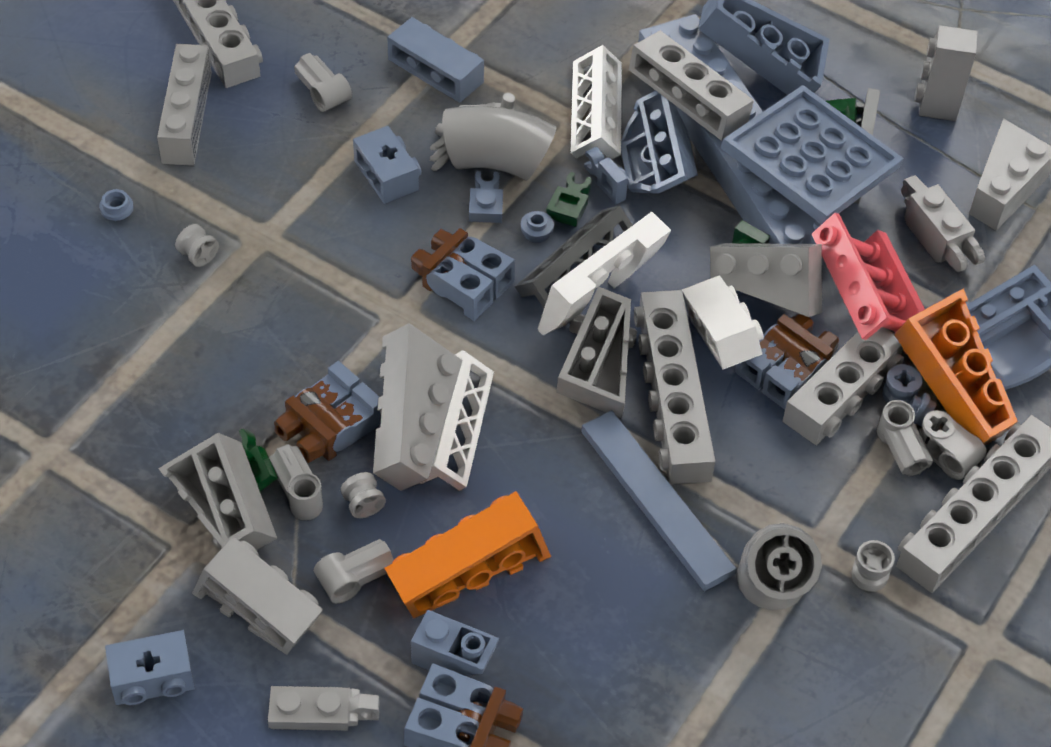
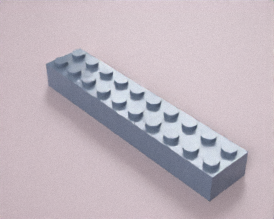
(750, 195)

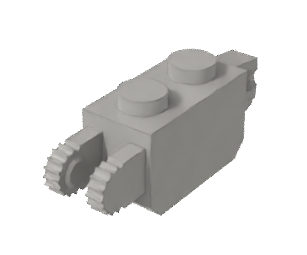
(940, 225)

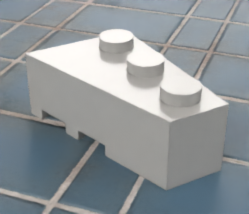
(1011, 174)

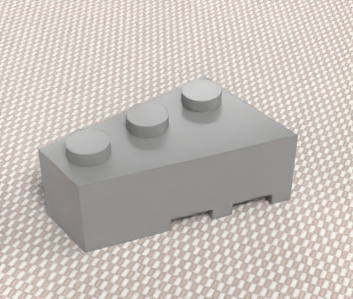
(946, 72)
(773, 272)
(598, 357)
(222, 491)
(258, 594)

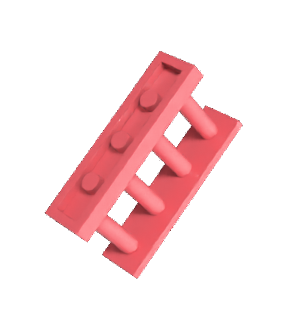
(868, 277)

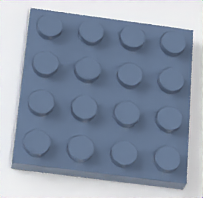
(812, 154)

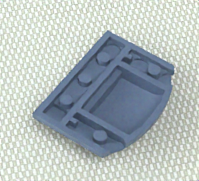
(1016, 326)

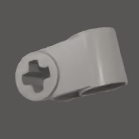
(951, 447)

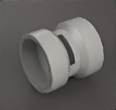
(872, 565)

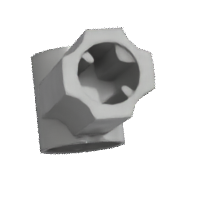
(325, 87)
(903, 439)
(298, 481)
(345, 574)

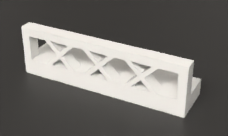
(603, 98)
(470, 425)

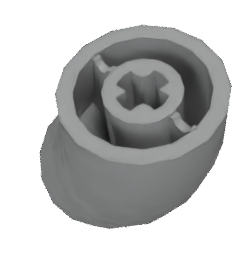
(496, 139)
(778, 566)

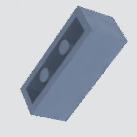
(435, 59)

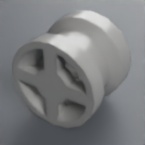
(197, 245)
(363, 495)

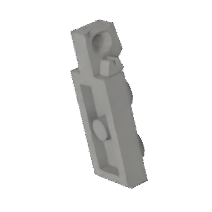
(320, 708)

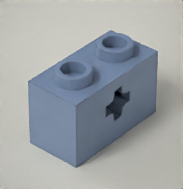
(386, 164)
(132, 660)

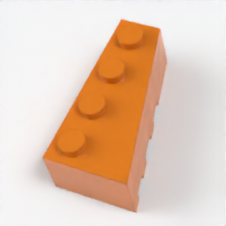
(957, 367)
(468, 555)

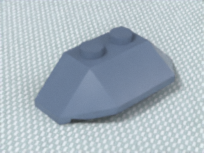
(656, 146)

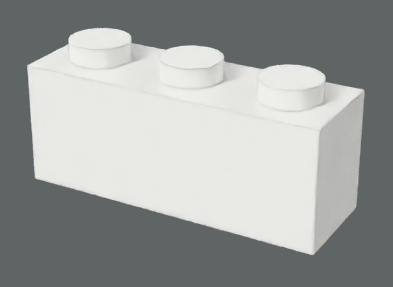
(723, 321)

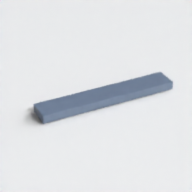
(658, 501)

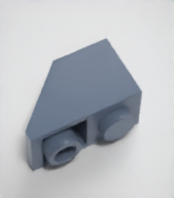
(451, 645)

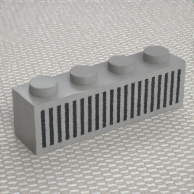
(184, 104)

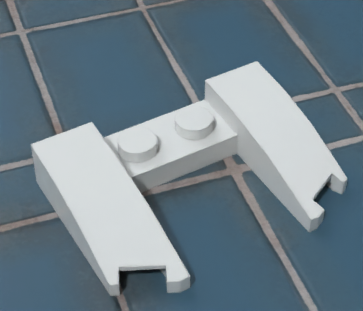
(621, 256)

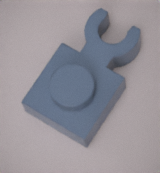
(610, 177)
(486, 200)

